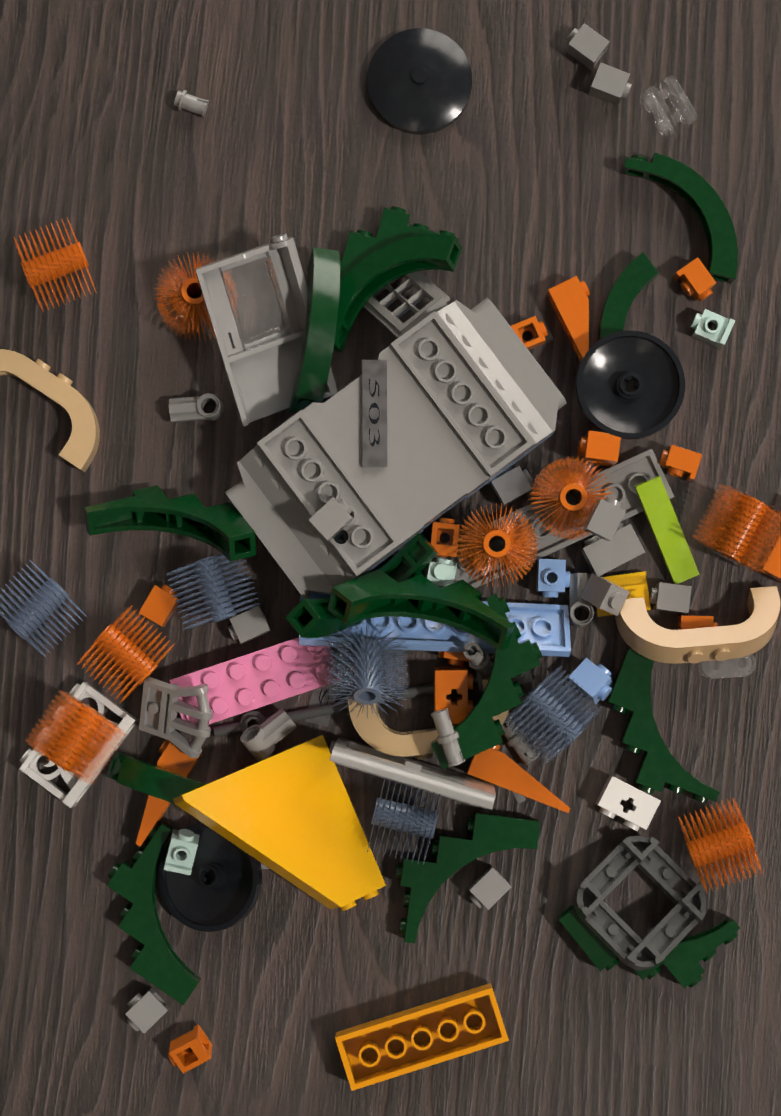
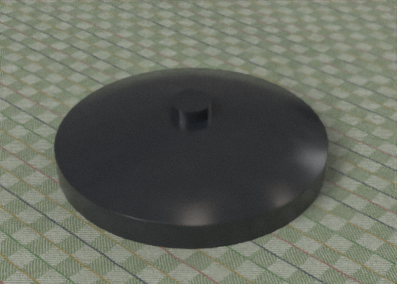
(419, 81)
(630, 384)
(220, 887)

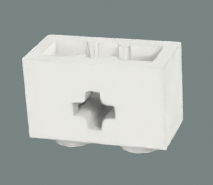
(643, 804)

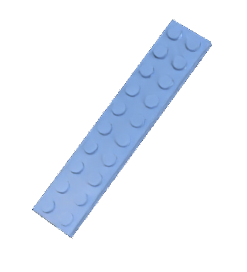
(539, 623)

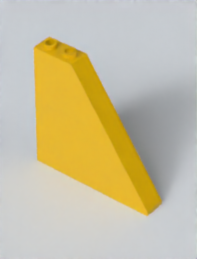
(294, 821)

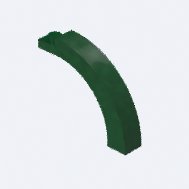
(704, 202)
(386, 265)
(626, 288)
(319, 328)
(313, 619)
(149, 778)

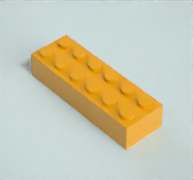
(421, 1036)

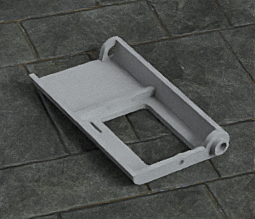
(413, 773)

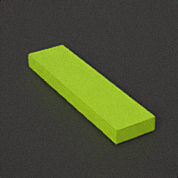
(666, 530)

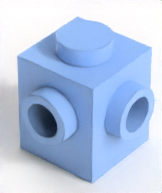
(552, 577)
(593, 679)

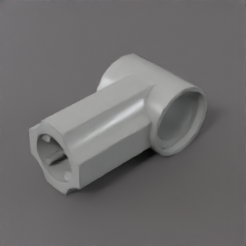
(193, 408)
(577, 584)
(262, 739)

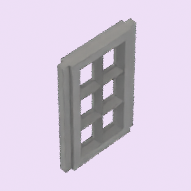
(391, 319)

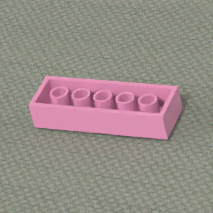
(259, 679)

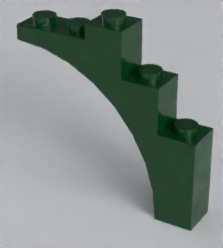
(392, 228)
(185, 515)
(418, 597)
(478, 729)
(640, 733)
(489, 834)
(157, 959)
(681, 961)

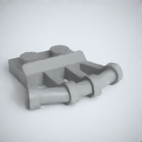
(160, 712)

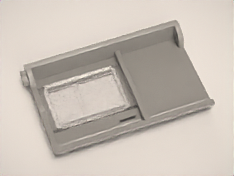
(263, 307)

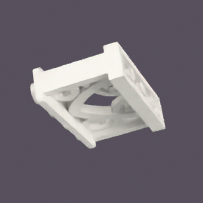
(77, 786)

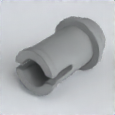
(191, 103)

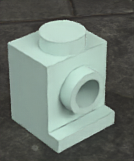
(712, 337)
(442, 572)
(181, 851)

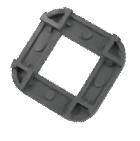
(667, 875)

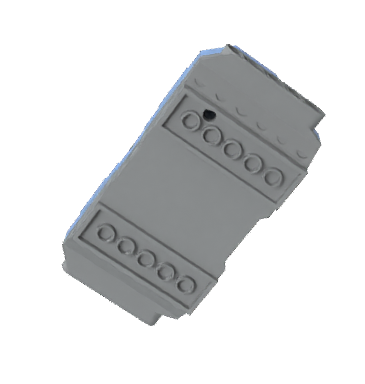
(458, 415)

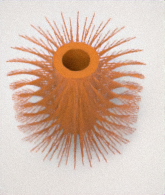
(53, 265)
(188, 306)
(557, 492)
(741, 528)
(481, 537)
(125, 653)
(75, 737)
(720, 845)

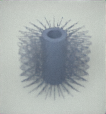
(212, 589)
(37, 609)
(367, 671)
(552, 715)
(405, 819)

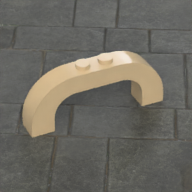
(85, 427)
(701, 643)
(394, 742)

